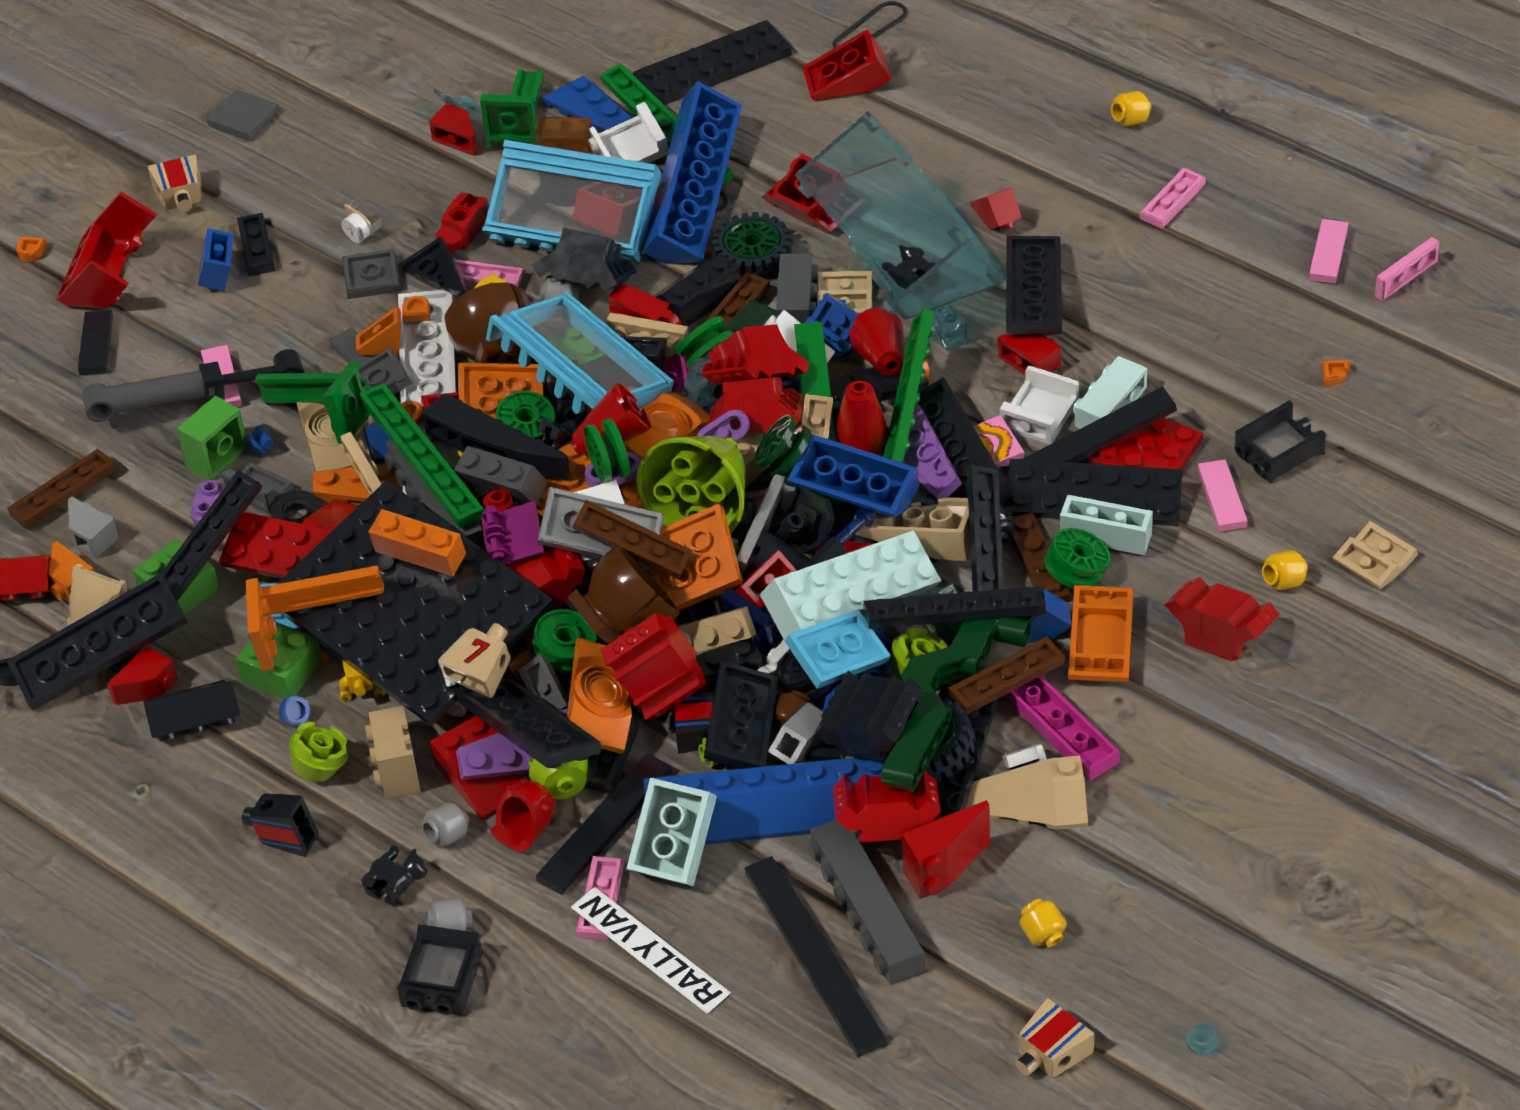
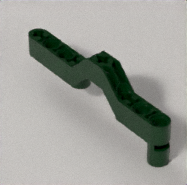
(929, 715)

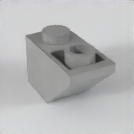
(90, 528)
(797, 736)

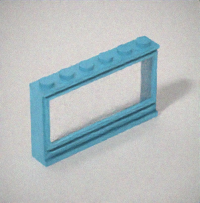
(557, 188)
(577, 351)

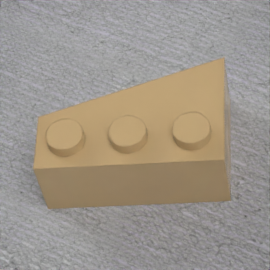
(392, 753)

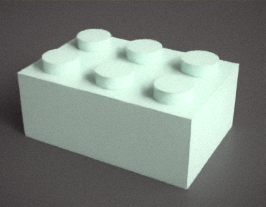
(671, 831)

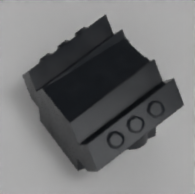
(586, 260)
(867, 715)

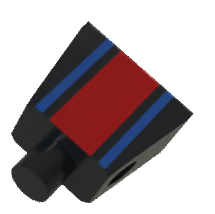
(692, 721)
(282, 823)

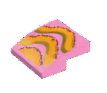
(999, 441)

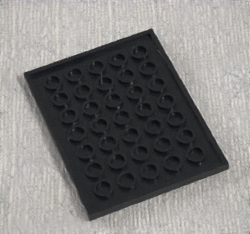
(419, 615)

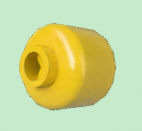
(1130, 108)
(1284, 570)
(1042, 923)

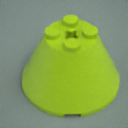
(692, 475)

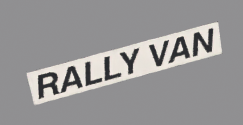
(651, 950)

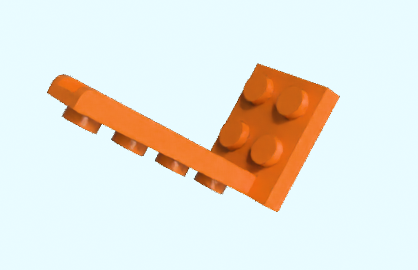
(298, 595)

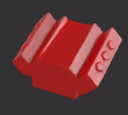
(793, 202)
(753, 354)
(760, 400)
(552, 572)
(1219, 617)
(655, 665)
(884, 811)

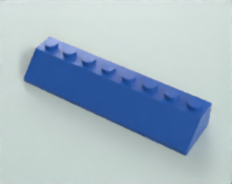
(692, 176)
(773, 798)

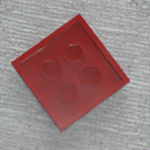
(1156, 446)

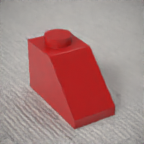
(453, 129)
(998, 209)
(1029, 350)
(760, 578)
(143, 677)

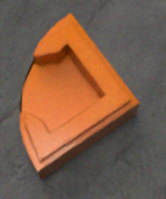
(1335, 371)

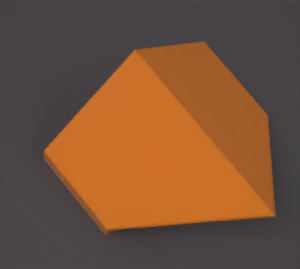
(381, 335)

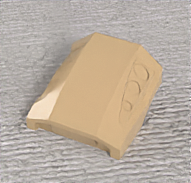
(91, 592)

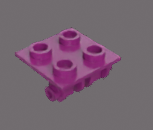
(512, 532)

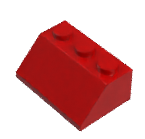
(24, 576)

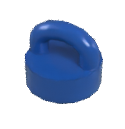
(294, 711)

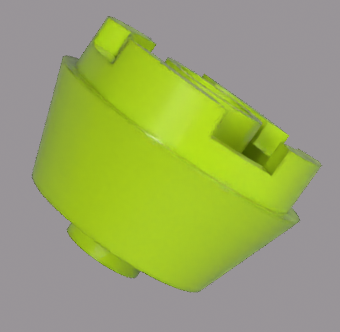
(911, 644)
(317, 752)
(560, 781)

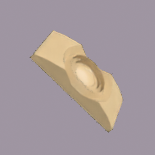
(322, 440)

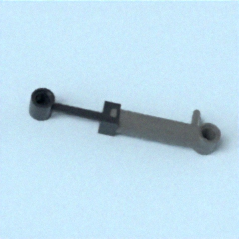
(106, 402)

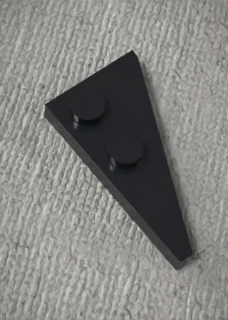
(436, 267)

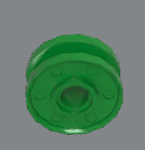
(703, 340)
(525, 412)
(606, 450)
(1077, 558)
(556, 637)

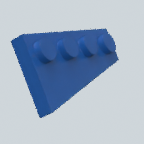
(586, 100)

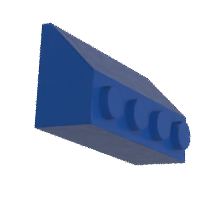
(855, 476)

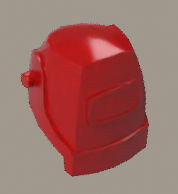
(523, 814)

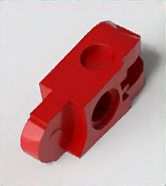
(463, 220)
(635, 303)

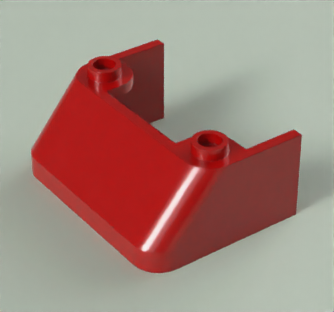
(101, 253)

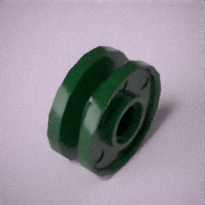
(782, 446)

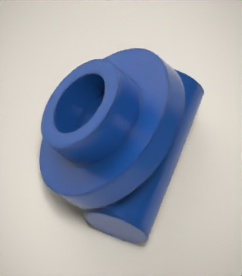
(260, 440)

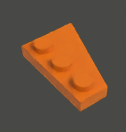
(345, 484)

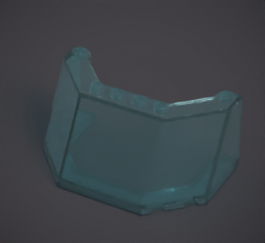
(888, 202)

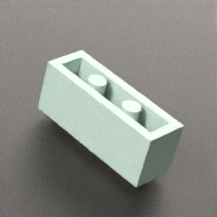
(1117, 387)
(1115, 524)

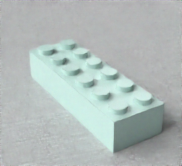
(843, 583)

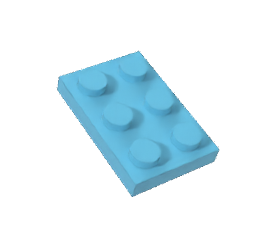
(837, 646)

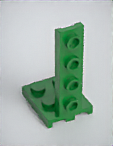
(513, 115)
(335, 390)

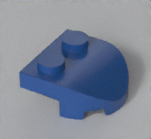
(836, 323)

